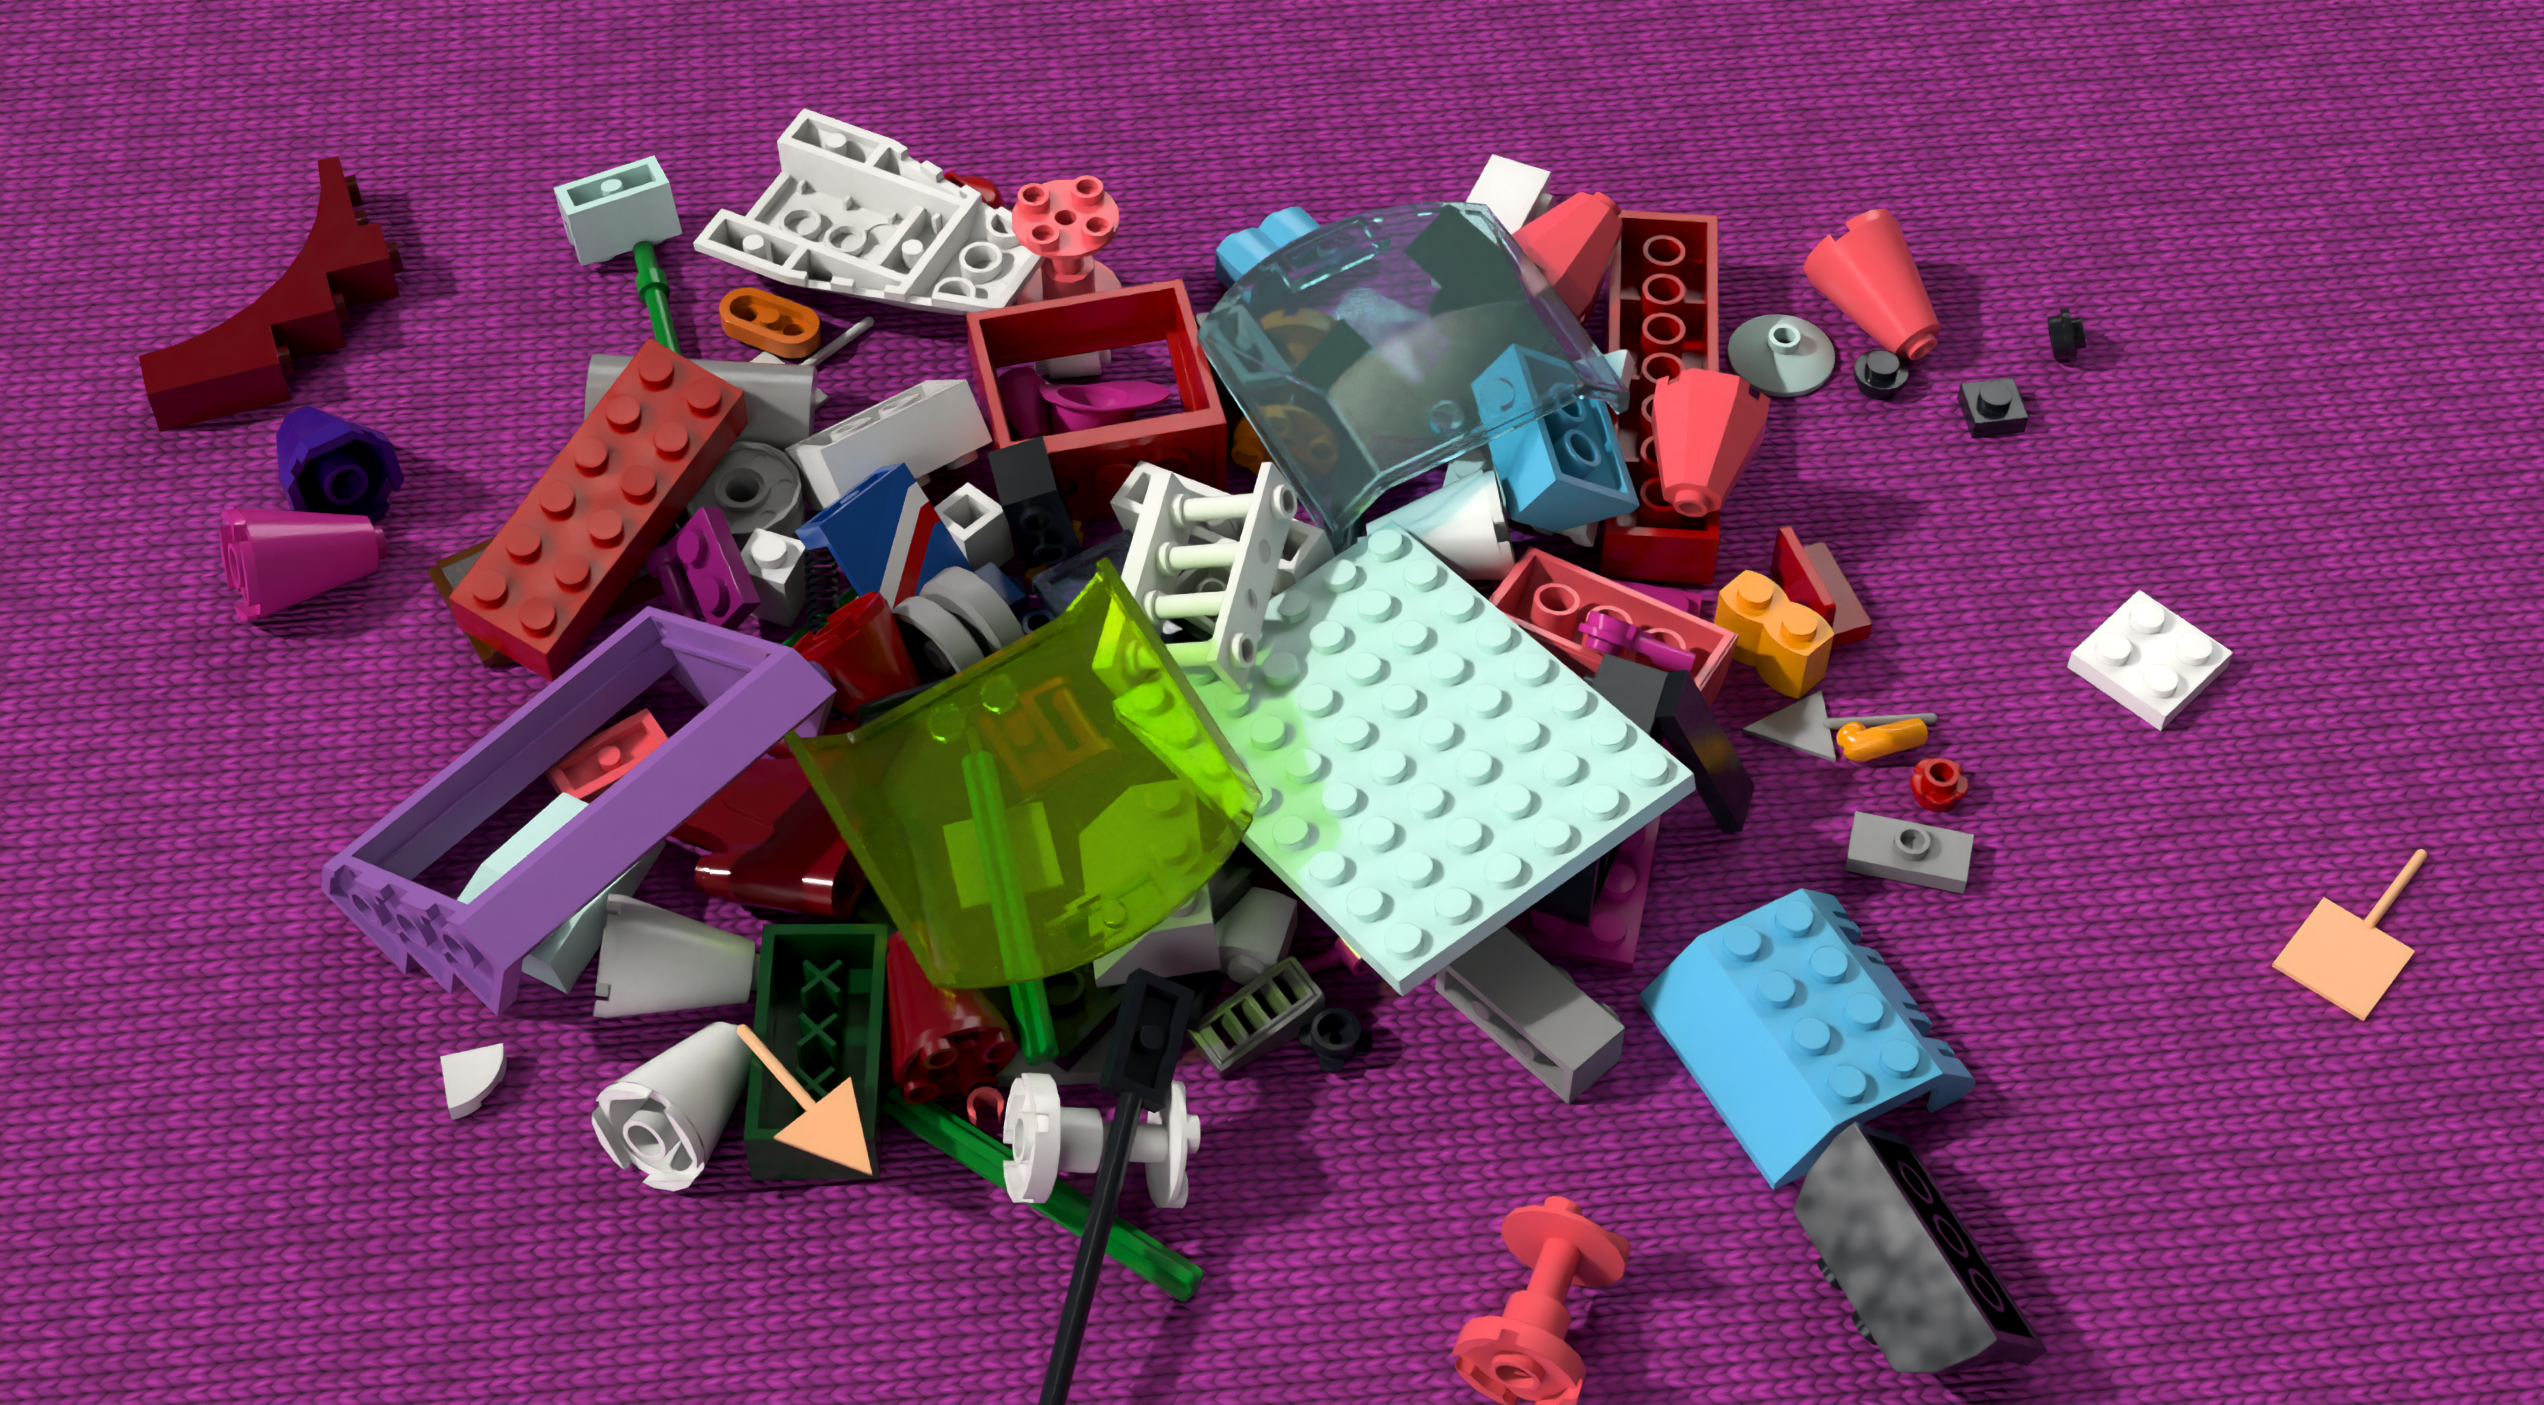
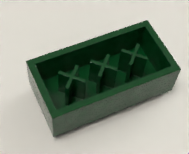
(825, 1022)

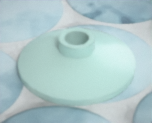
(1781, 355)

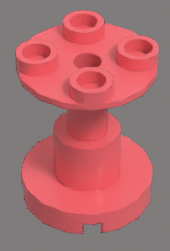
(1067, 226)
(1526, 1347)

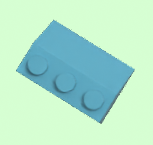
(1564, 469)

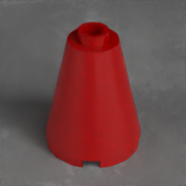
(861, 653)

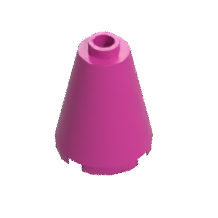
(294, 555)

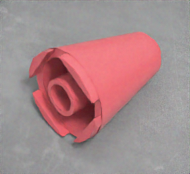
(1876, 283)

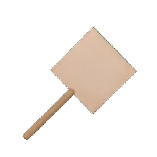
(2348, 956)

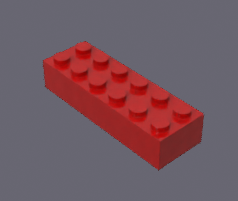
(599, 510)

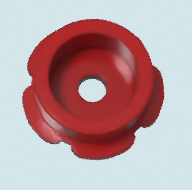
(1938, 795)

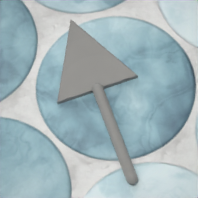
(1807, 728)

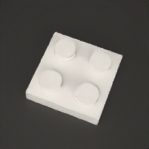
(2149, 660)

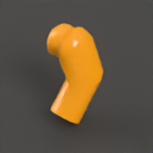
(1871, 743)

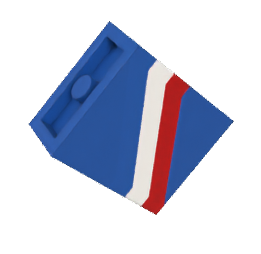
(885, 536)

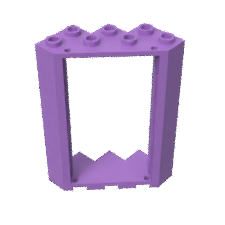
(750, 700)

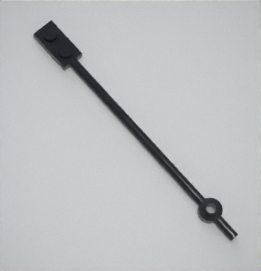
(1140, 1075)

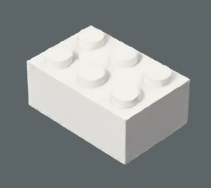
(921, 426)

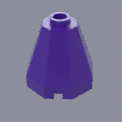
(335, 465)

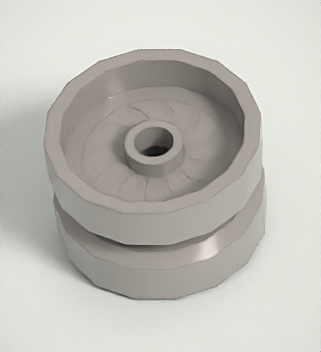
(954, 624)

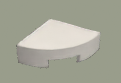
(471, 1077)

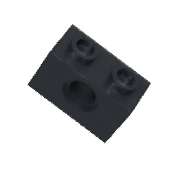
(1034, 502)

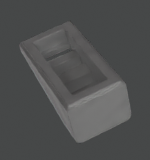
(1268, 988)

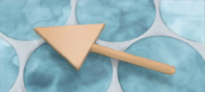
(827, 1127)

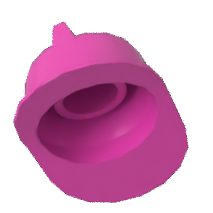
(1100, 403)

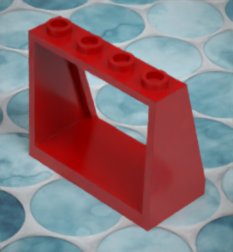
(1100, 459)

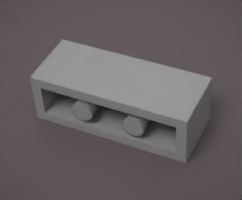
(1534, 1012)

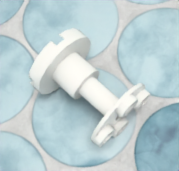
(1074, 1140)

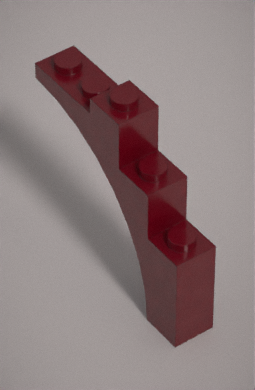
(300, 315)

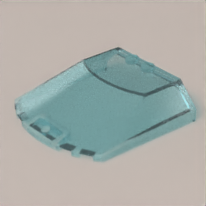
(1396, 350)

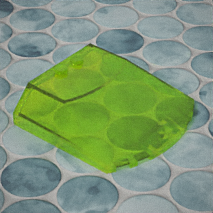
(1039, 798)

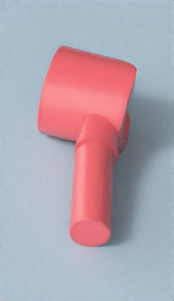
(985, 1097)

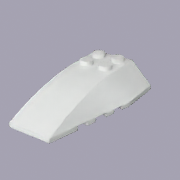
(873, 226)

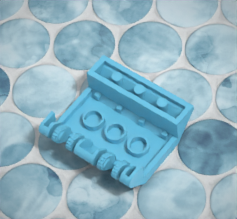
(1798, 1031)

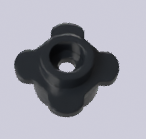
(1335, 1024)

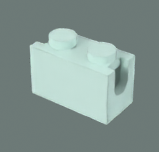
(617, 210)

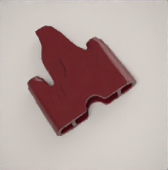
(775, 841)

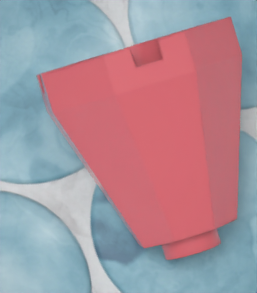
(1575, 248)
(1705, 437)

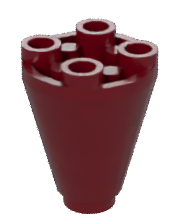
(941, 1035)

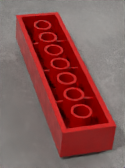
(1666, 315)

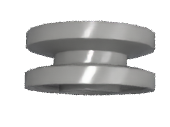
(754, 490)

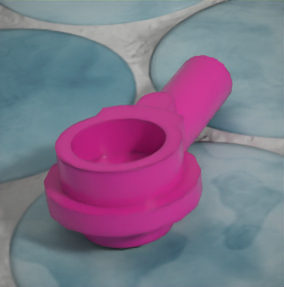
(1611, 634)

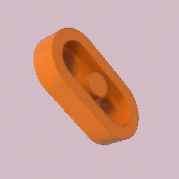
(774, 322)

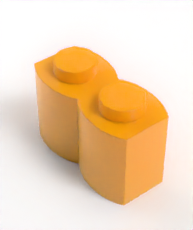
(1776, 636)

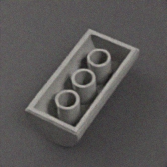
(777, 396)

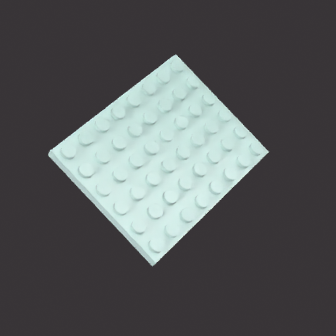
(1425, 757)

